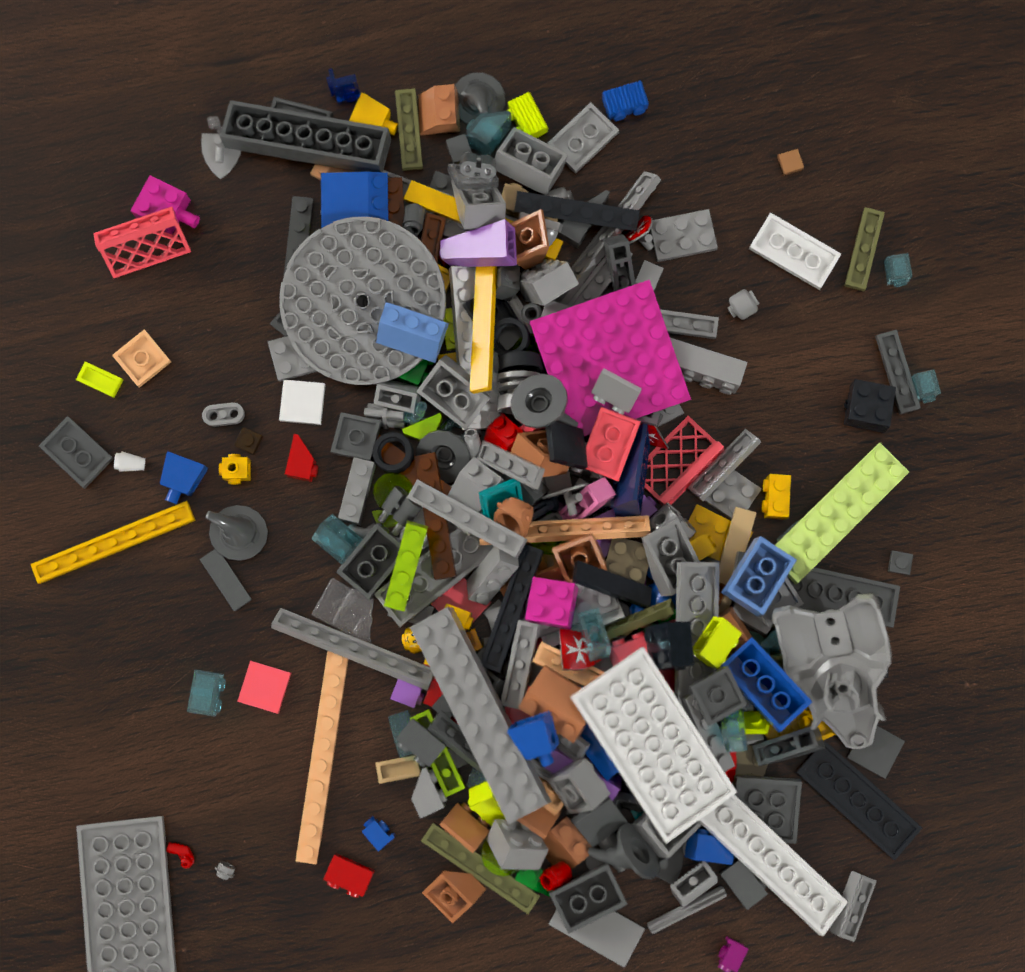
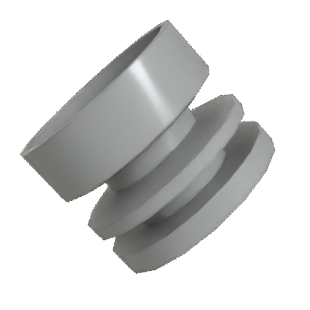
(509, 382)

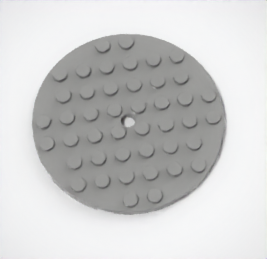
(329, 276)

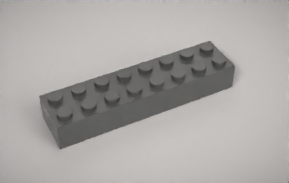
(305, 137)

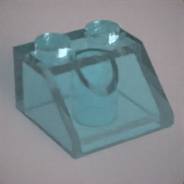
(488, 131)

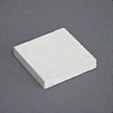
(302, 402)

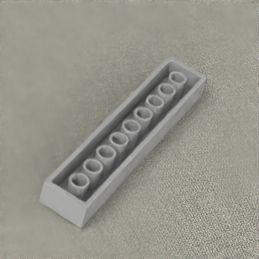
(696, 363)
(479, 714)

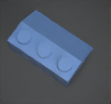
(411, 332)

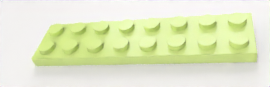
(841, 510)

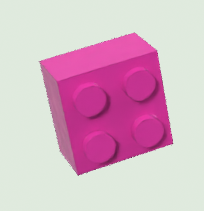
(551, 603)

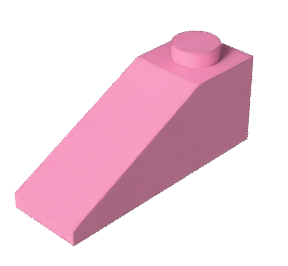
(594, 497)

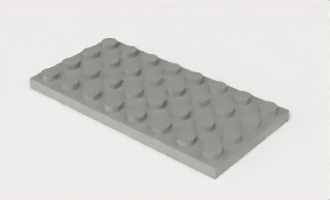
(126, 896)

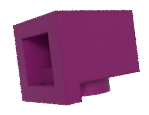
(732, 955)

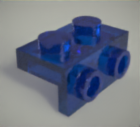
(343, 88)

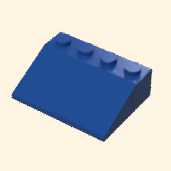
(353, 196)

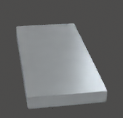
(610, 935)

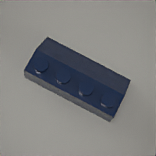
(632, 480)

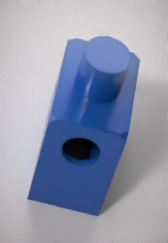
(181, 476)
(535, 737)

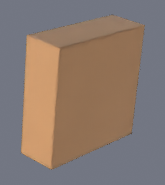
(790, 162)

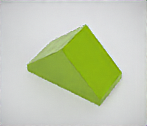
(422, 428)

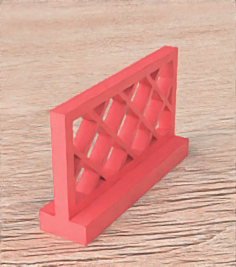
(137, 230)
(693, 470)

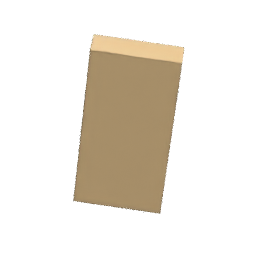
(397, 769)

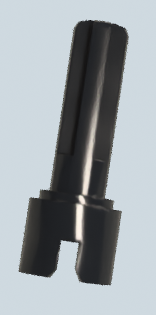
(551, 504)

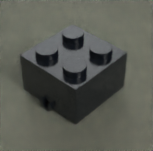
(869, 406)
(670, 645)

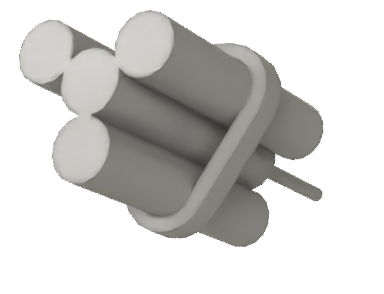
(389, 417)

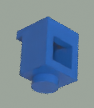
(377, 833)

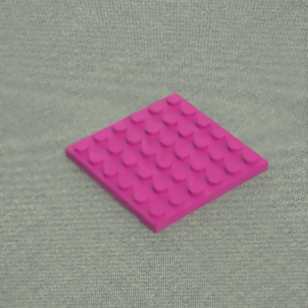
(613, 333)

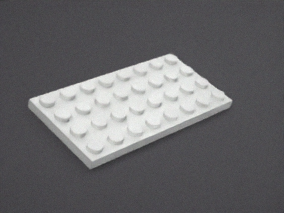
(653, 744)

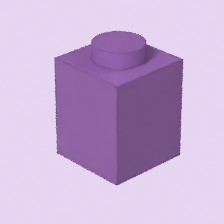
(407, 694)

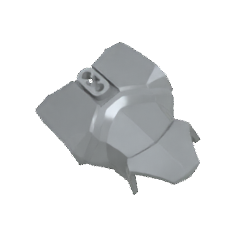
(839, 673)

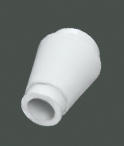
(128, 462)

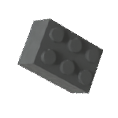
(371, 561)
(588, 898)

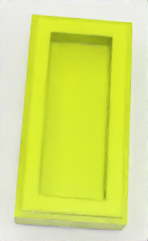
(99, 379)

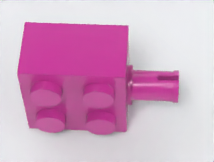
(158, 196)

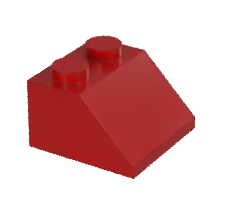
(502, 432)

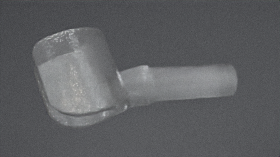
(213, 123)

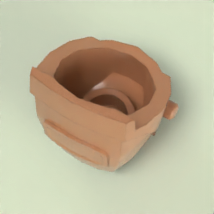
(514, 515)

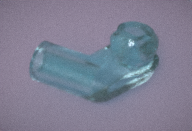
(418, 414)

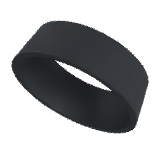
(521, 361)

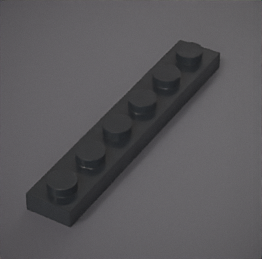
(577, 211)
(511, 609)

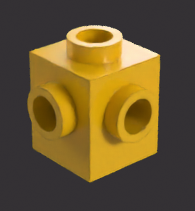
(242, 470)

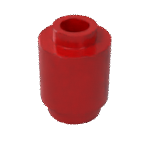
(556, 876)

